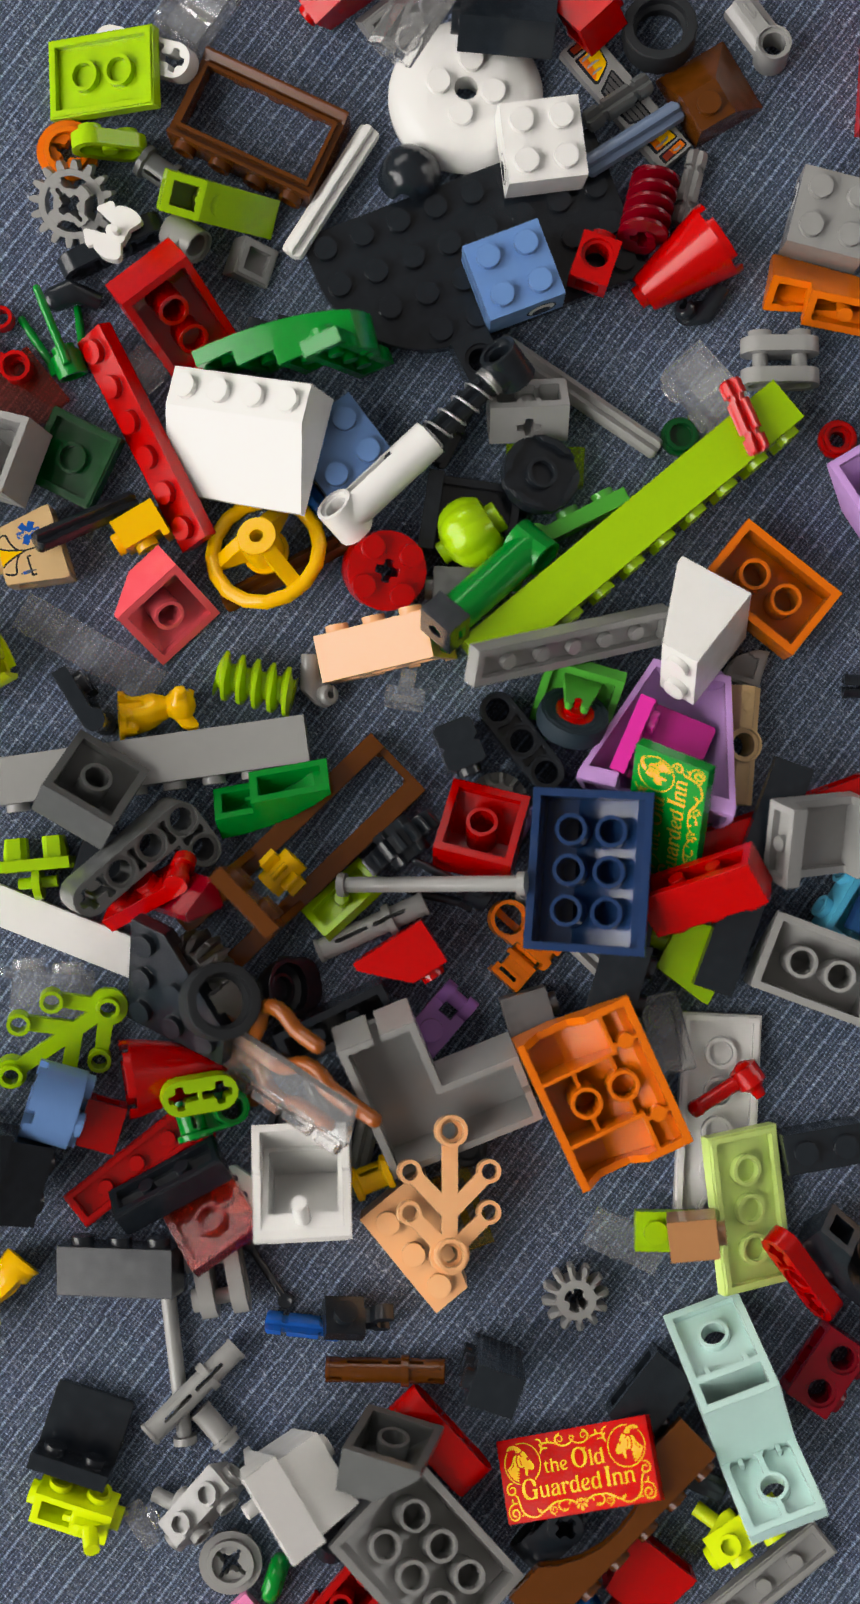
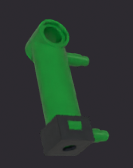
(451, 616)

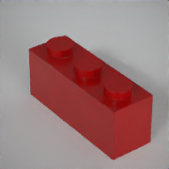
(708, 889)

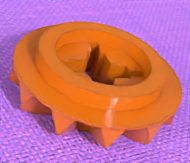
(58, 136)

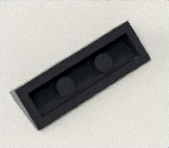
(169, 1185)

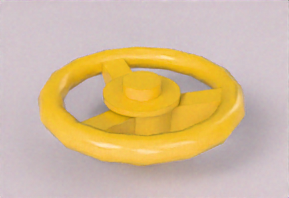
(264, 552)

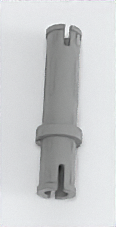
(414, 908)
(157, 1426)

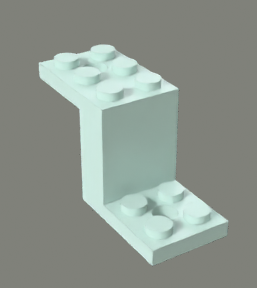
(745, 1416)

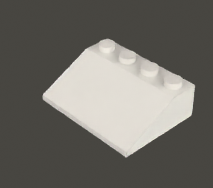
(247, 437)

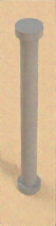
(493, 883)
(184, 1435)

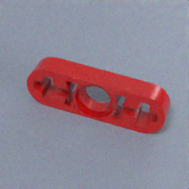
(802, 1273)

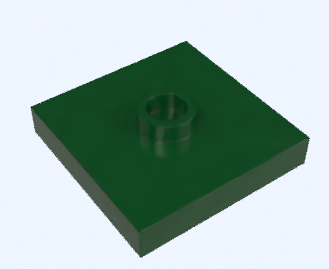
(78, 458)

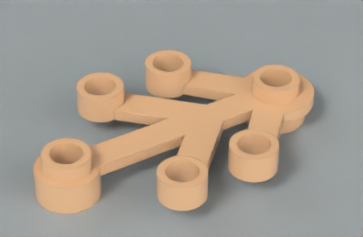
(449, 1201)

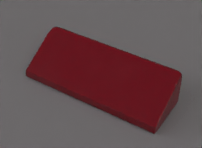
(198, 900)

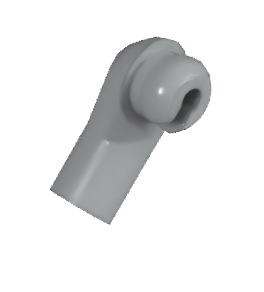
(311, 683)

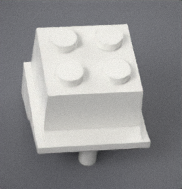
(299, 1187)
(295, 1490)

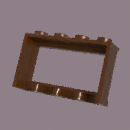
(228, 159)

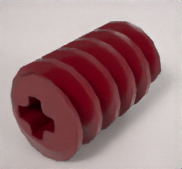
(648, 208)

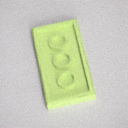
(748, 1194)

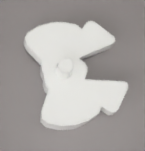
(111, 244)

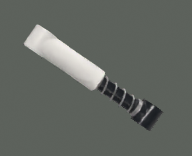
(351, 510)

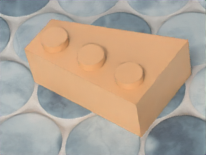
(375, 646)

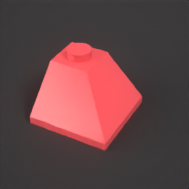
(162, 606)

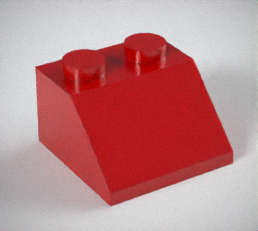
(480, 830)
(405, 956)

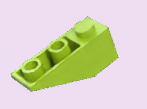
(217, 204)

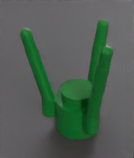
(67, 360)

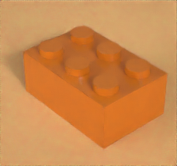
(784, 591)

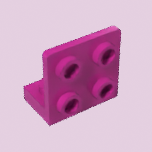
(663, 727)

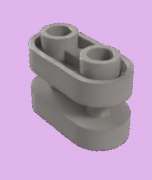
(795, 346)
(207, 1296)

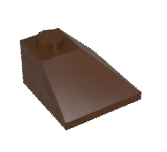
(710, 94)

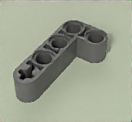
(135, 863)

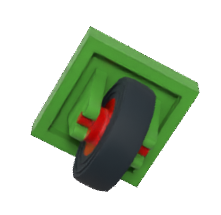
(577, 704)

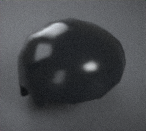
(409, 172)

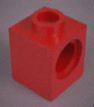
(591, 278)

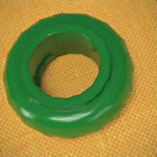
(275, 1577)

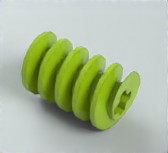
(256, 684)

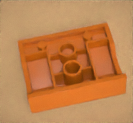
(602, 1089)

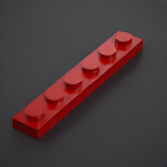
(146, 437)

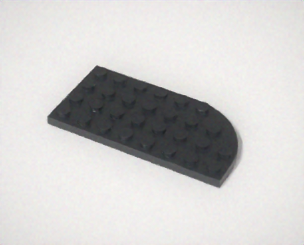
(407, 256)

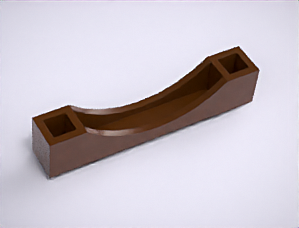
(681, 1459)

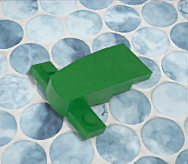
(302, 343)

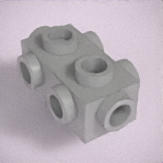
(197, 1507)

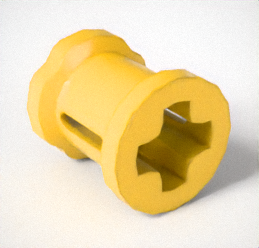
(372, 1178)

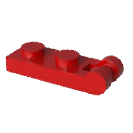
(152, 891)

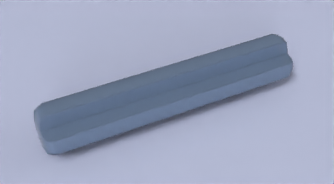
(634, 138)

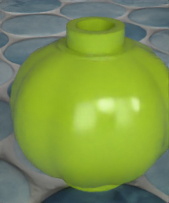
(469, 532)

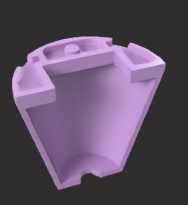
(711, 708)

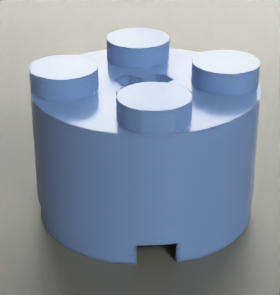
(55, 1103)

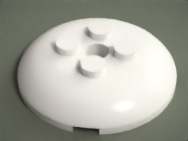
(453, 128)

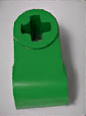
(206, 1124)

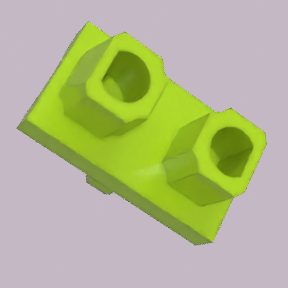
(55, 856)

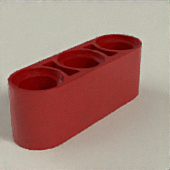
(456, 1456)

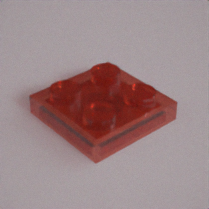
(212, 1226)

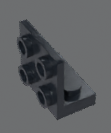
(82, 1435)

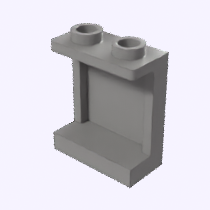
(813, 837)

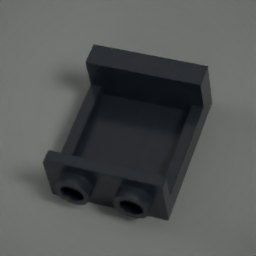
(445, 489)

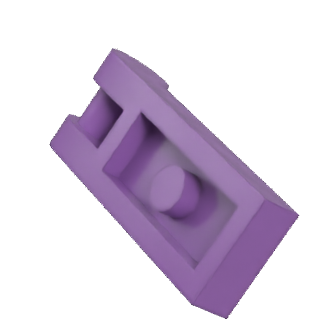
(435, 1025)

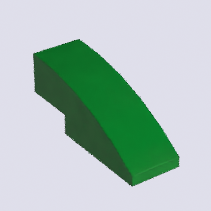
(270, 797)

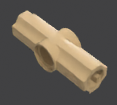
(745, 726)

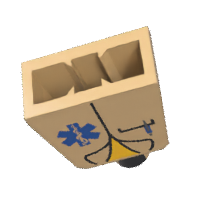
(23, 564)

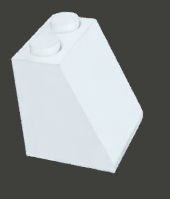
(701, 630)

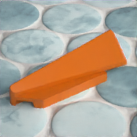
(823, 295)

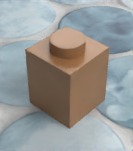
(695, 1235)

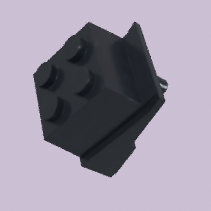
(22, 1177)

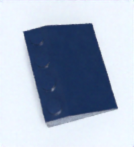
(589, 871)

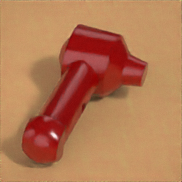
(745, 1078)

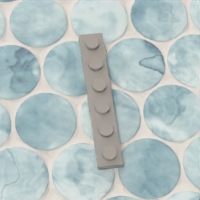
(565, 645)

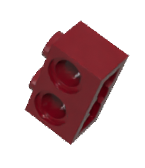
(814, 1363)

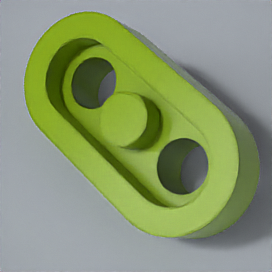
(106, 143)

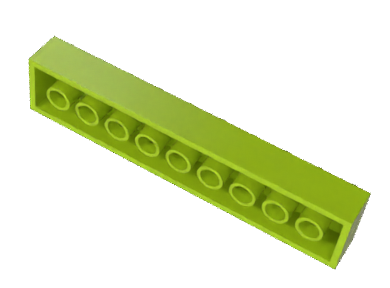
(643, 523)

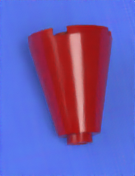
(686, 263)
(153, 1063)

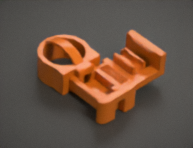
(519, 961)

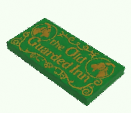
(681, 801)

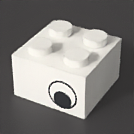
(541, 146)

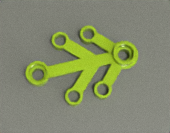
(65, 1032)

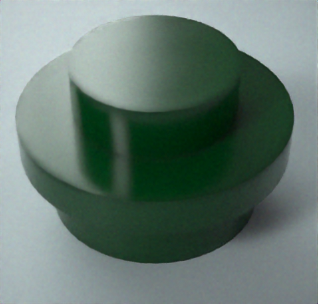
(679, 436)

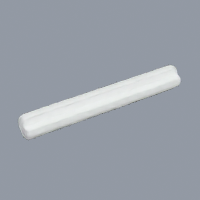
(331, 192)

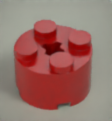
(396, 589)

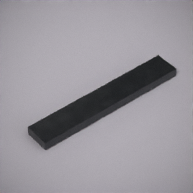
(732, 936)

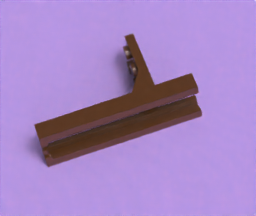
(269, 919)

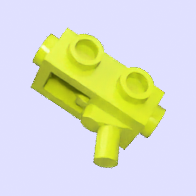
(75, 1510)
(727, 1539)

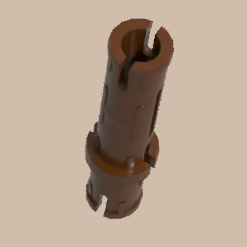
(385, 1370)

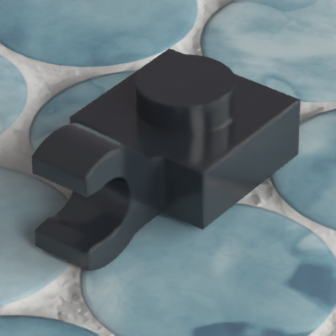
(348, 1319)

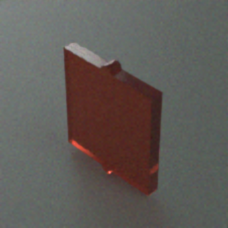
(35, 397)

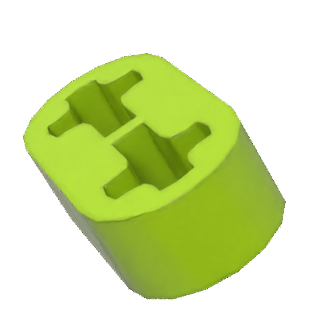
(201, 1102)

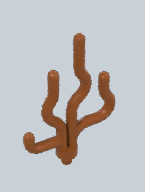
(315, 1045)

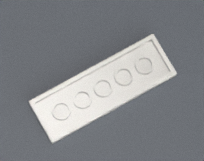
(717, 1045)

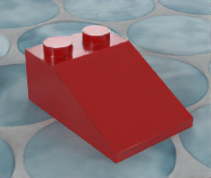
(169, 305)

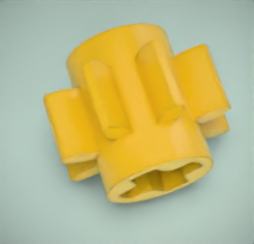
(282, 872)

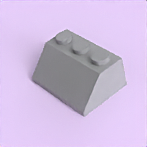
(808, 967)

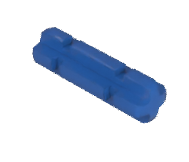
(295, 1324)

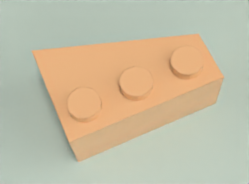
(408, 1248)

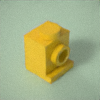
(140, 529)

